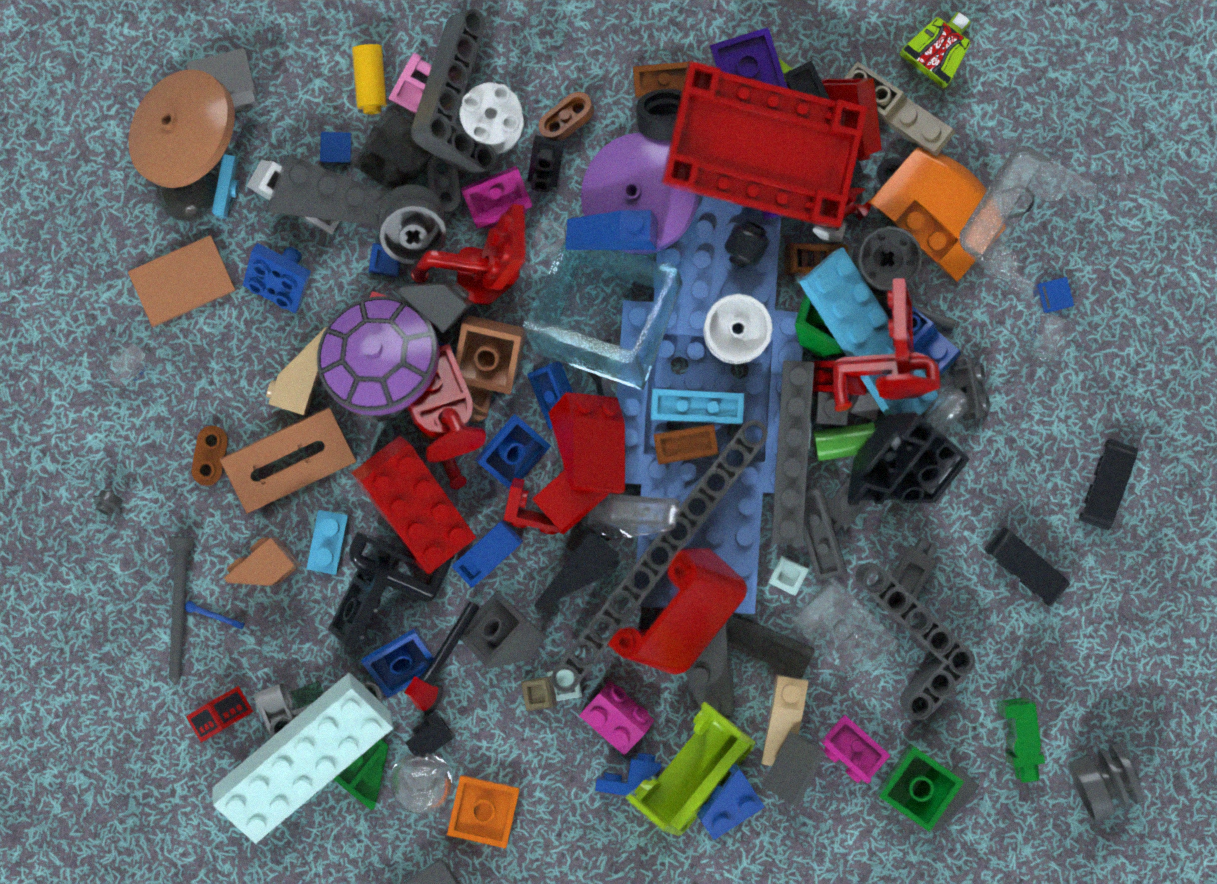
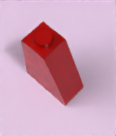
(860, 92)

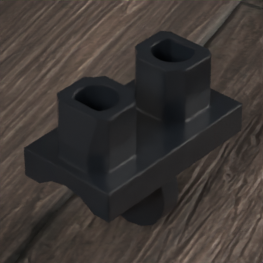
(545, 163)

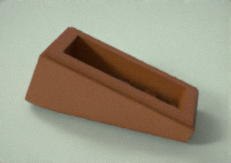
(790, 256)

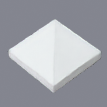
(830, 234)

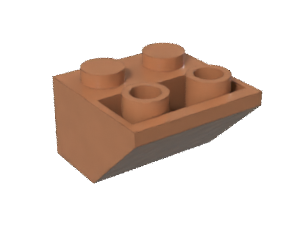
(265, 566)

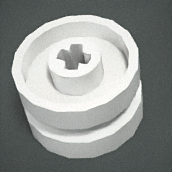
(755, 326)

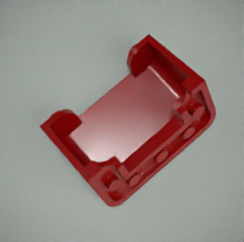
(702, 606)

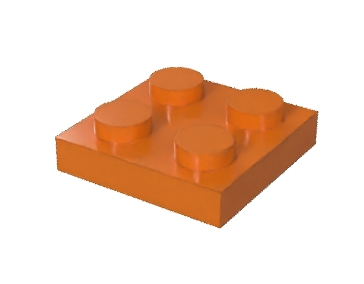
(483, 811)

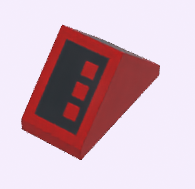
(219, 713)

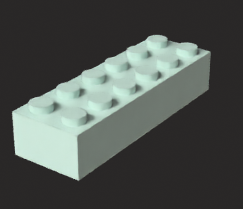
(302, 758)

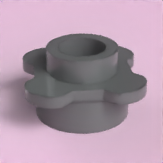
(108, 503)

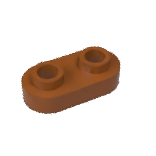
(565, 116)
(209, 455)

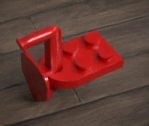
(484, 271)
(901, 365)
(450, 400)

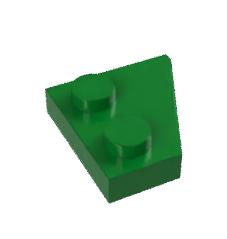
(365, 774)

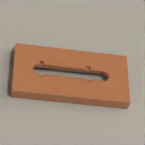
(317, 427)

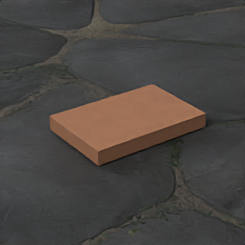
(181, 281)

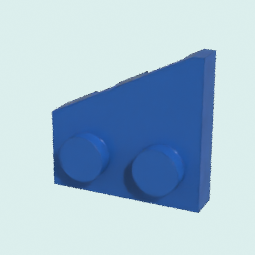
(729, 804)

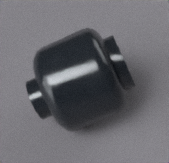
(746, 244)

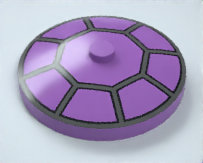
(378, 355)

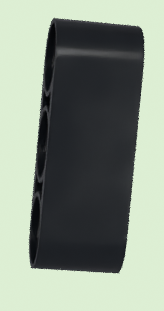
(1109, 485)
(1027, 566)

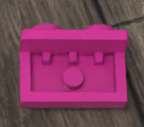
(494, 195)
(617, 717)
(854, 749)

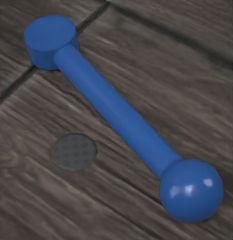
(190, 607)

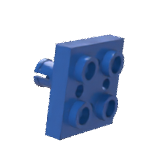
(277, 276)

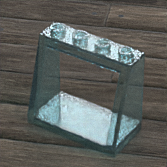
(590, 353)

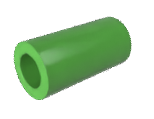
(841, 441)

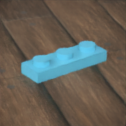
(697, 406)

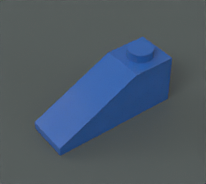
(613, 231)

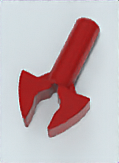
(858, 209)

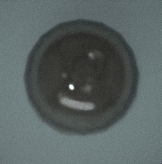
(190, 201)

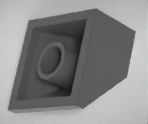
(438, 302)
(501, 634)

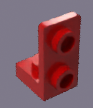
(521, 517)

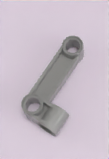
(277, 706)

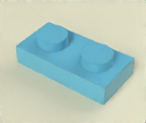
(327, 542)

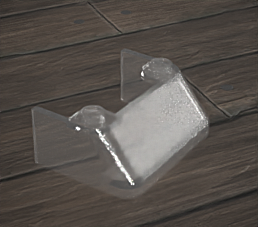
(1004, 204)

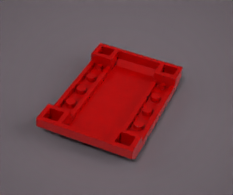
(764, 146)

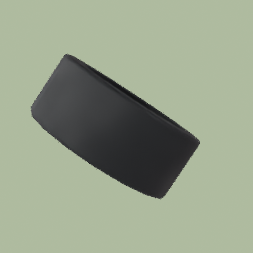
(655, 103)

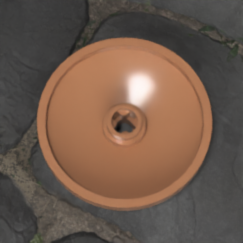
(181, 128)

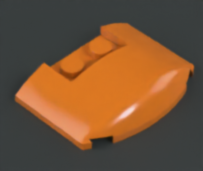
(933, 203)

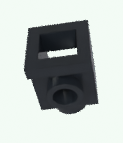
(430, 736)

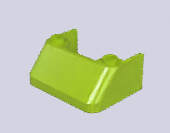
(694, 772)

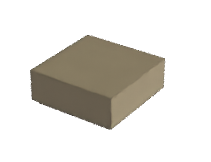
(539, 693)

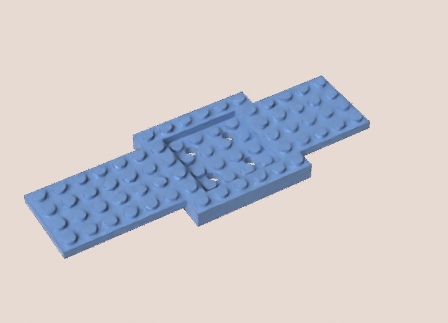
(707, 277)

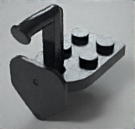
(369, 581)

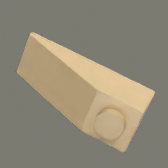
(297, 381)
(784, 714)

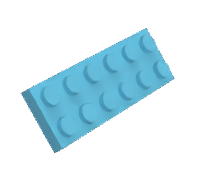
(857, 321)

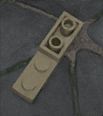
(905, 115)

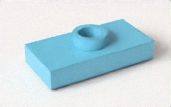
(226, 186)

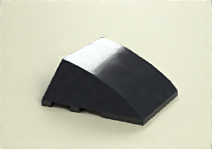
(905, 462)

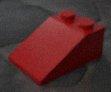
(591, 441)

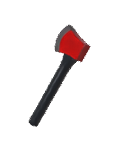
(422, 689)

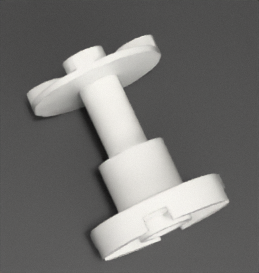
(492, 116)

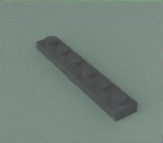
(792, 452)

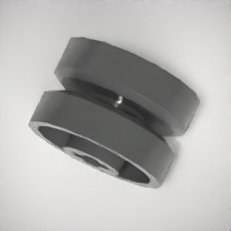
(411, 223)

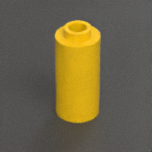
(369, 78)

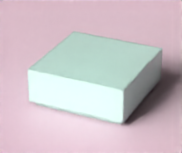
(788, 575)
(565, 678)

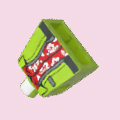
(939, 48)

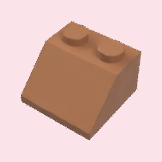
(490, 353)

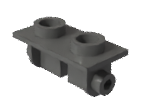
(971, 378)

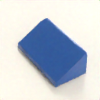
(549, 386)

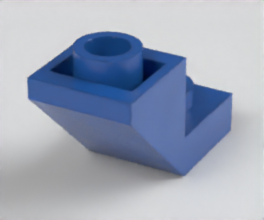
(932, 343)
(487, 553)
(639, 770)

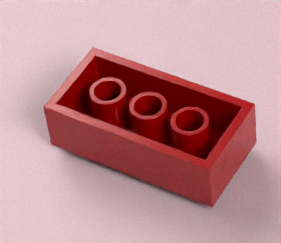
(413, 505)

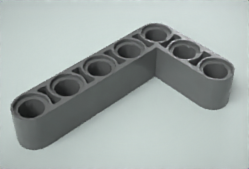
(436, 115)
(923, 632)

